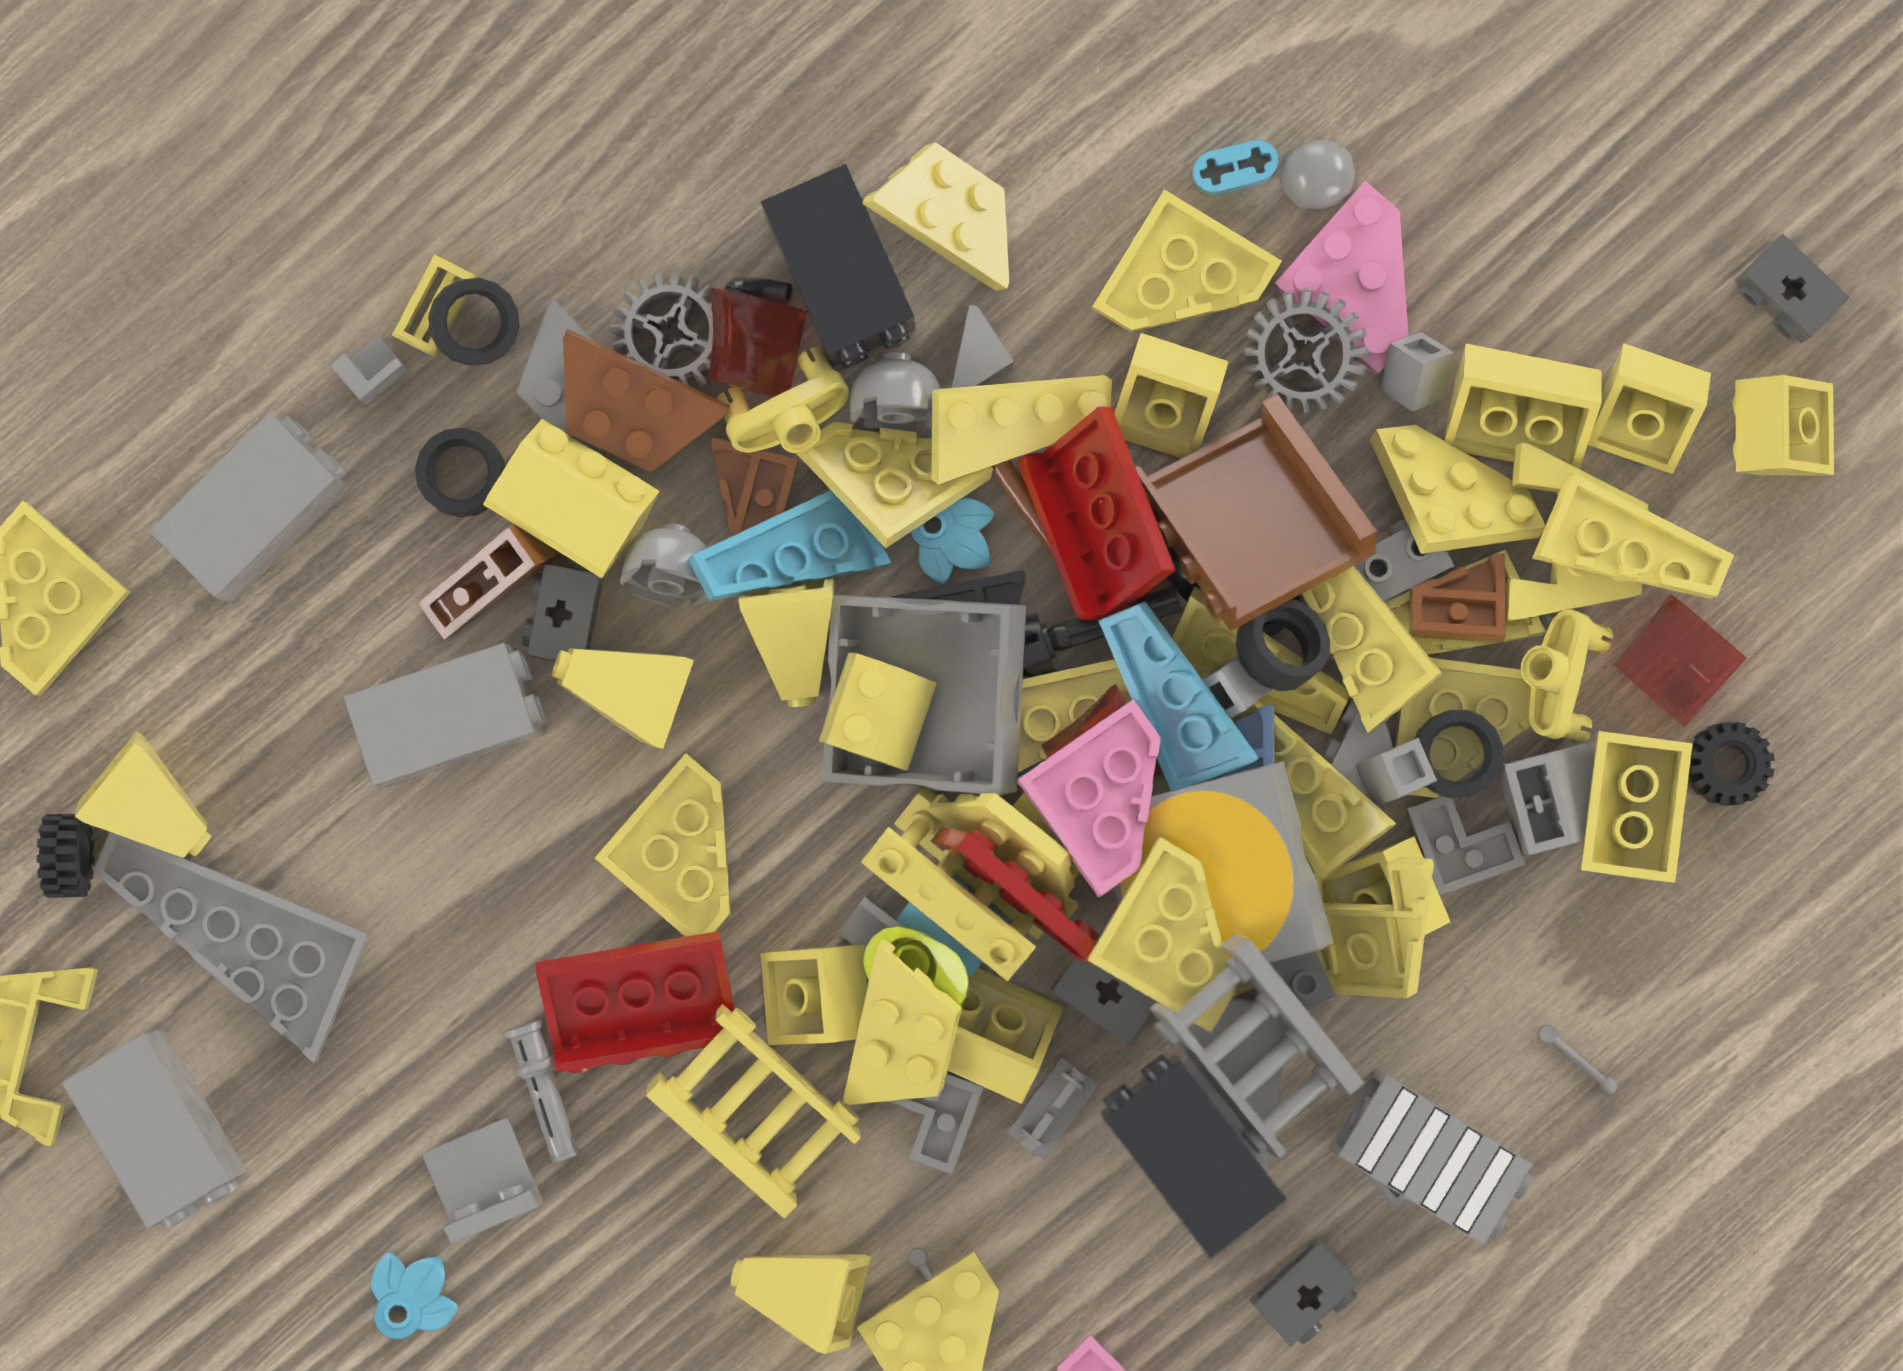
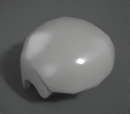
(1318, 174)

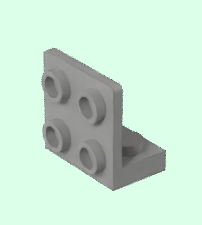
(482, 1179)

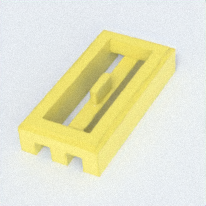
(417, 299)

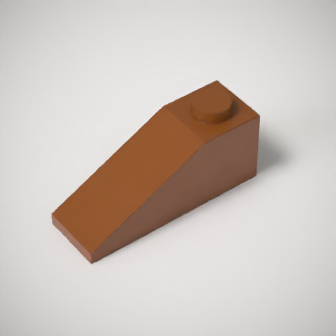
(486, 579)

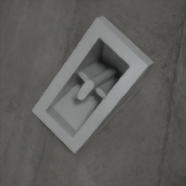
(980, 353)

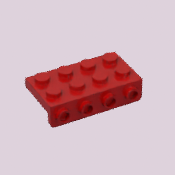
(1096, 517)
(634, 1001)

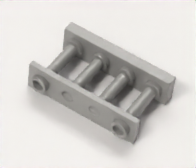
(1302, 1036)

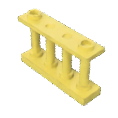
(942, 898)
(743, 1155)

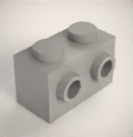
(1400, 564)

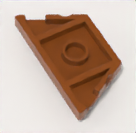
(630, 405)

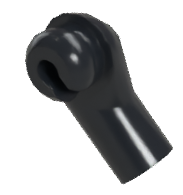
(762, 288)

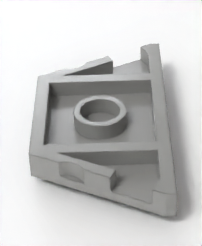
(543, 377)

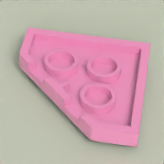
(1362, 263)
(1100, 795)

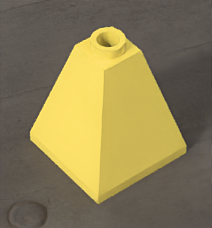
(792, 635)
(627, 688)
(144, 802)
(806, 1294)

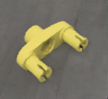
(790, 416)
(1557, 671)

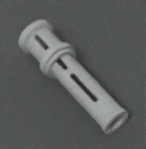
(536, 1068)

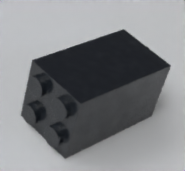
(839, 267)
(1191, 1154)

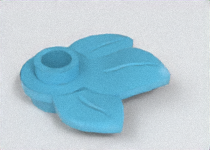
(957, 541)
(413, 1289)

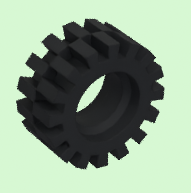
(1757, 763)
(65, 856)

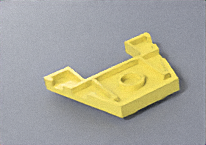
(1568, 586)
(1380, 945)
(18, 1014)

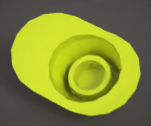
(930, 956)

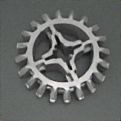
(679, 312)
(1293, 333)

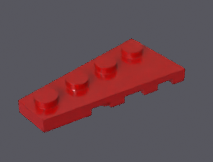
(1074, 937)

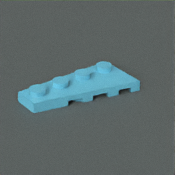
(1193, 726)

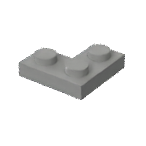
(1457, 857)
(943, 1123)

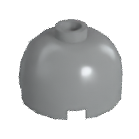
(893, 393)
(660, 567)

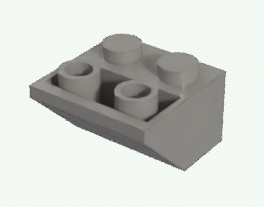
(1548, 797)

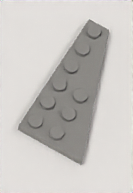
(257, 944)

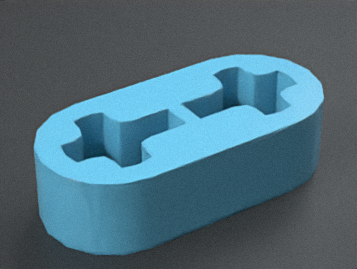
(1232, 157)

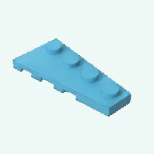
(793, 548)

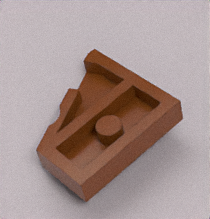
(752, 484)
(1462, 604)

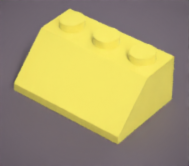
(1524, 399)
(572, 498)
(1636, 807)
(1002, 1035)

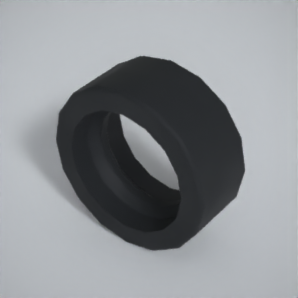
(508, 316)
(432, 451)
(1267, 668)
(1492, 751)

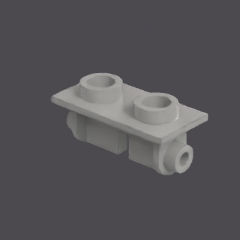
(1052, 1109)

